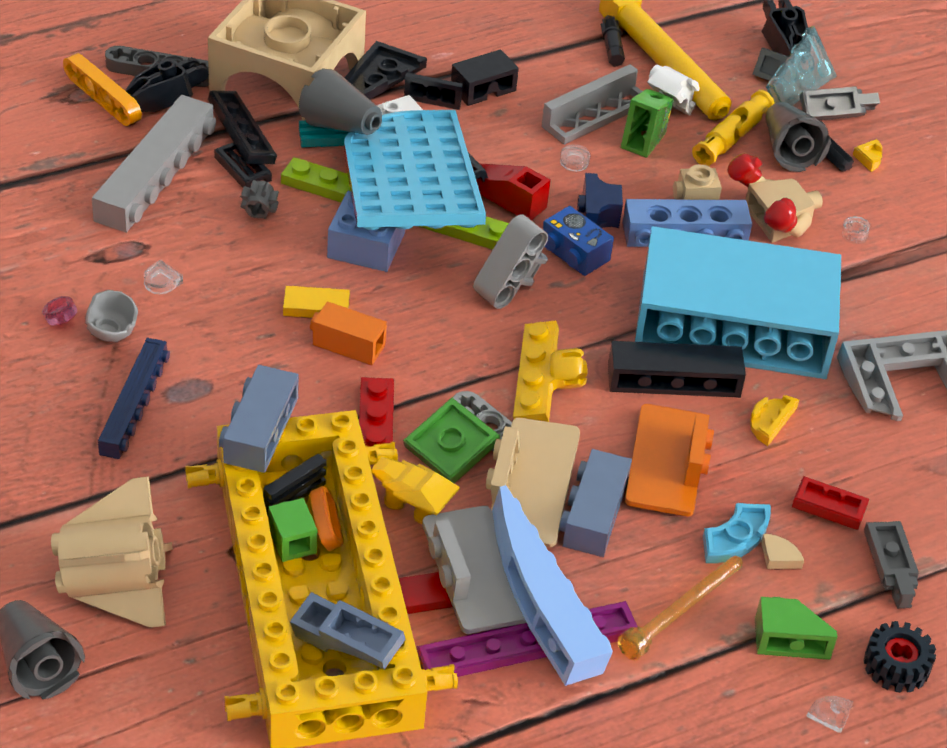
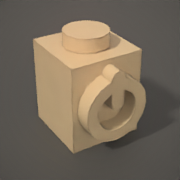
(697, 183)

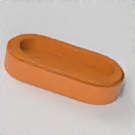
(326, 518)

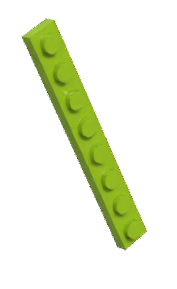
(334, 185)

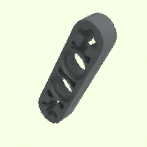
(129, 60)

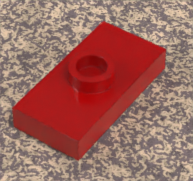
(830, 503)

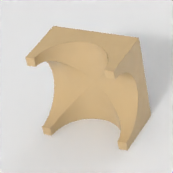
(285, 41)

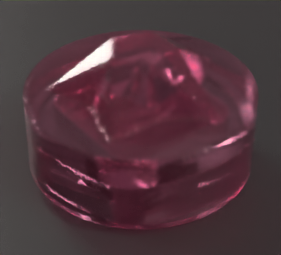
(59, 310)

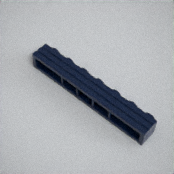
(133, 398)

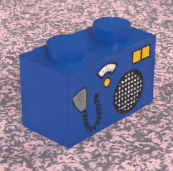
(578, 240)

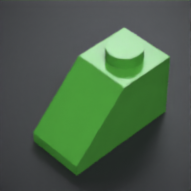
(792, 630)

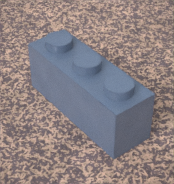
(259, 418)
(595, 502)

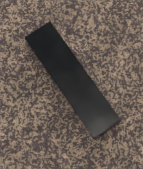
(242, 127)

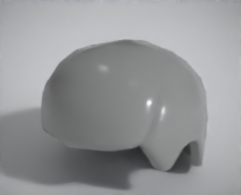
(111, 316)

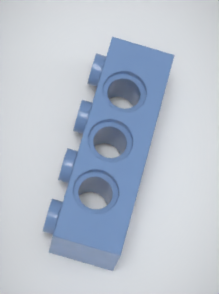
(707, 217)

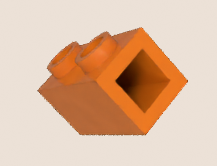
(348, 333)

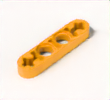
(102, 89)

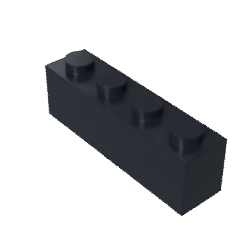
(676, 369)

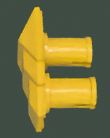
(415, 486)

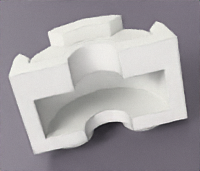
(674, 85)

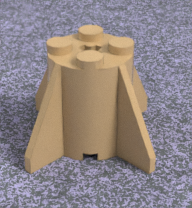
(114, 555)

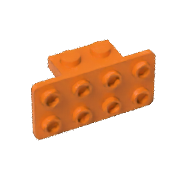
(668, 459)

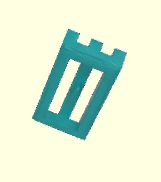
(320, 137)

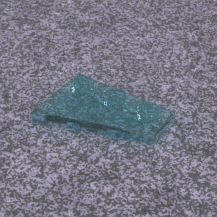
(804, 70)

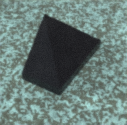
(433, 91)

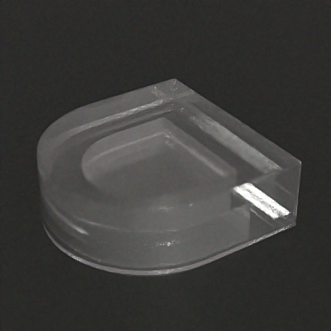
(161, 278)

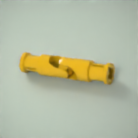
(732, 128)

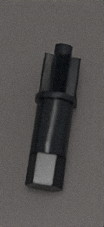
(612, 36)

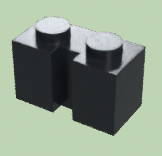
(485, 75)

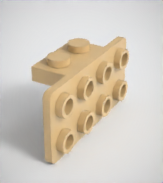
(536, 467)

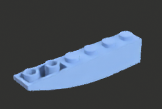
(547, 597)

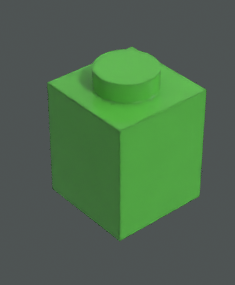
(293, 529)

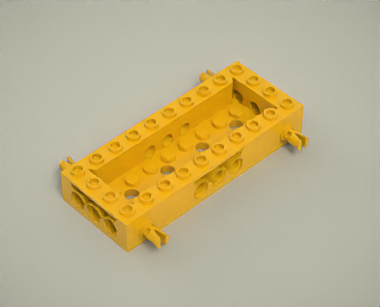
(294, 692)

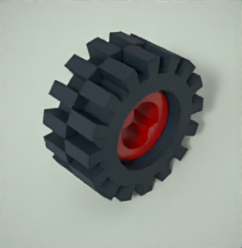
(898, 670)

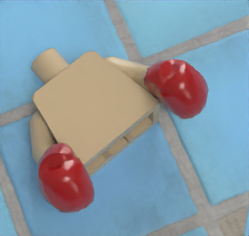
(775, 205)

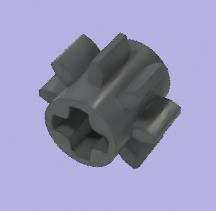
(259, 199)

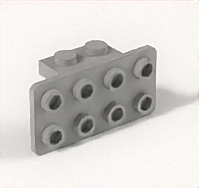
(472, 569)

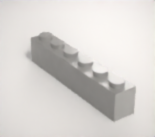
(153, 163)

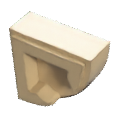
(781, 553)

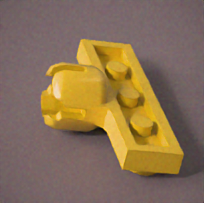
(544, 370)

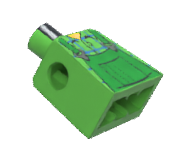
(649, 113)

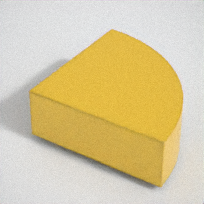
(869, 154)

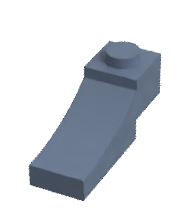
(346, 630)

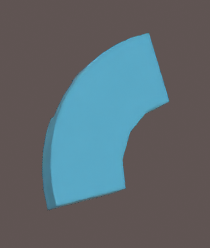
(737, 535)

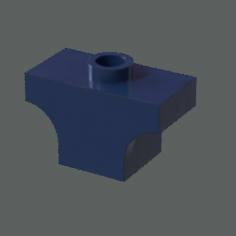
(601, 201)

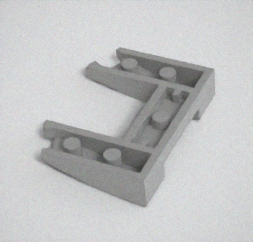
(867, 360)

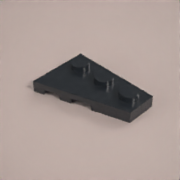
(383, 68)

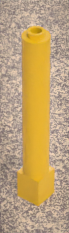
(666, 52)

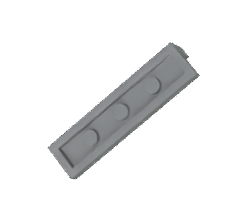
(588, 102)

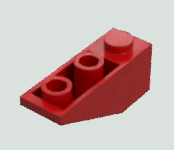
(515, 189)

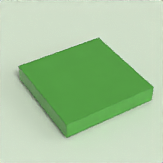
(451, 440)

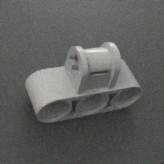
(512, 262)

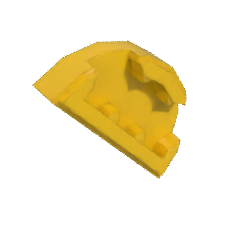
(770, 417)

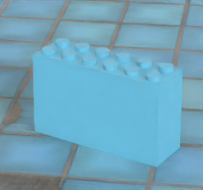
(745, 295)

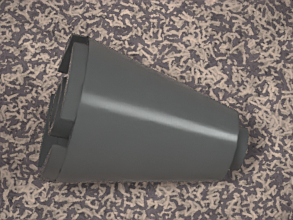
(338, 105)
(796, 137)
(37, 651)

